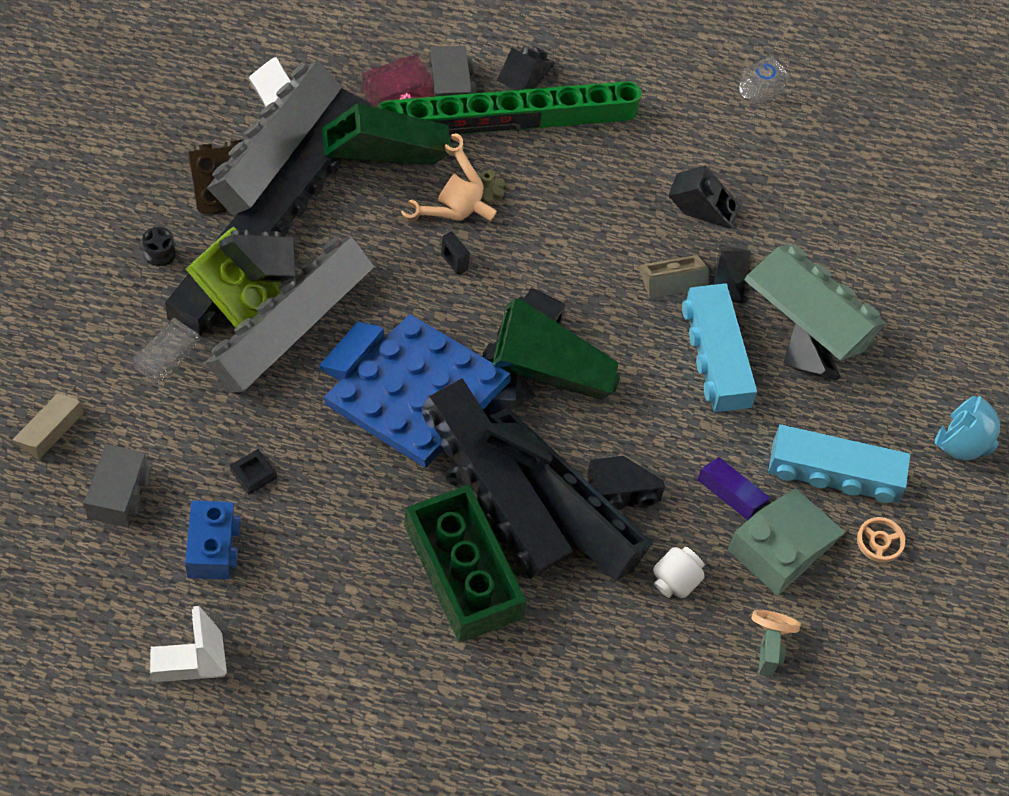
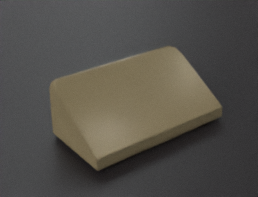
(674, 275)
(49, 425)

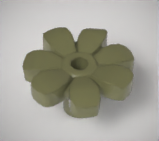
(492, 187)

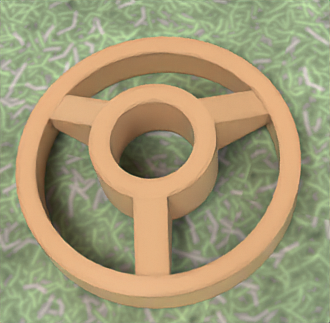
(880, 534)
(776, 621)

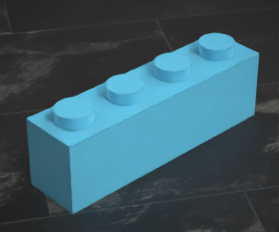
(719, 348)
(839, 464)

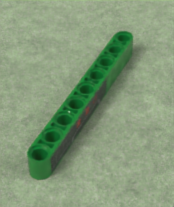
(525, 107)

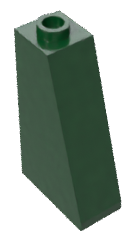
(385, 136)
(551, 354)

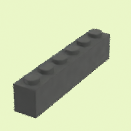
(273, 137)
(289, 314)

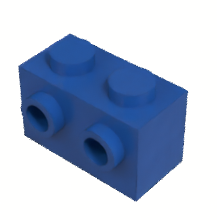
(211, 539)

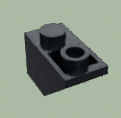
(525, 68)
(704, 197)
(261, 257)
(624, 482)

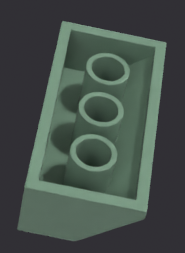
(816, 301)

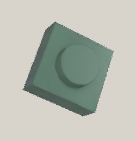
(771, 652)

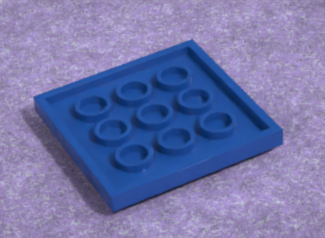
(399, 375)

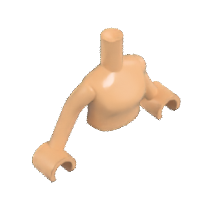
(459, 195)

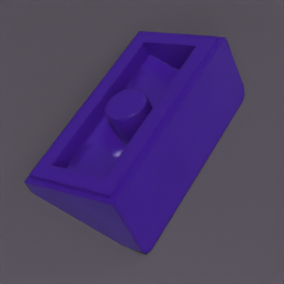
(732, 488)

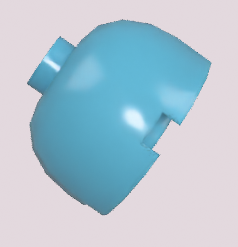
(971, 431)

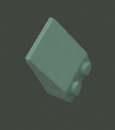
(784, 540)

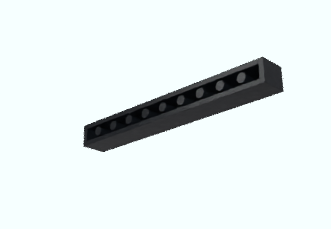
(272, 211)

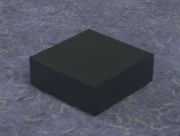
(455, 253)
(253, 471)

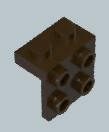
(203, 163)

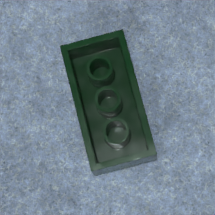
(464, 563)

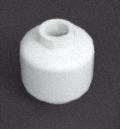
(678, 572)

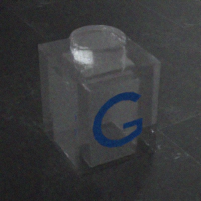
(763, 81)

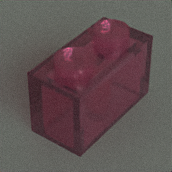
(397, 80)

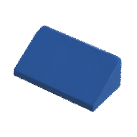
(352, 350)

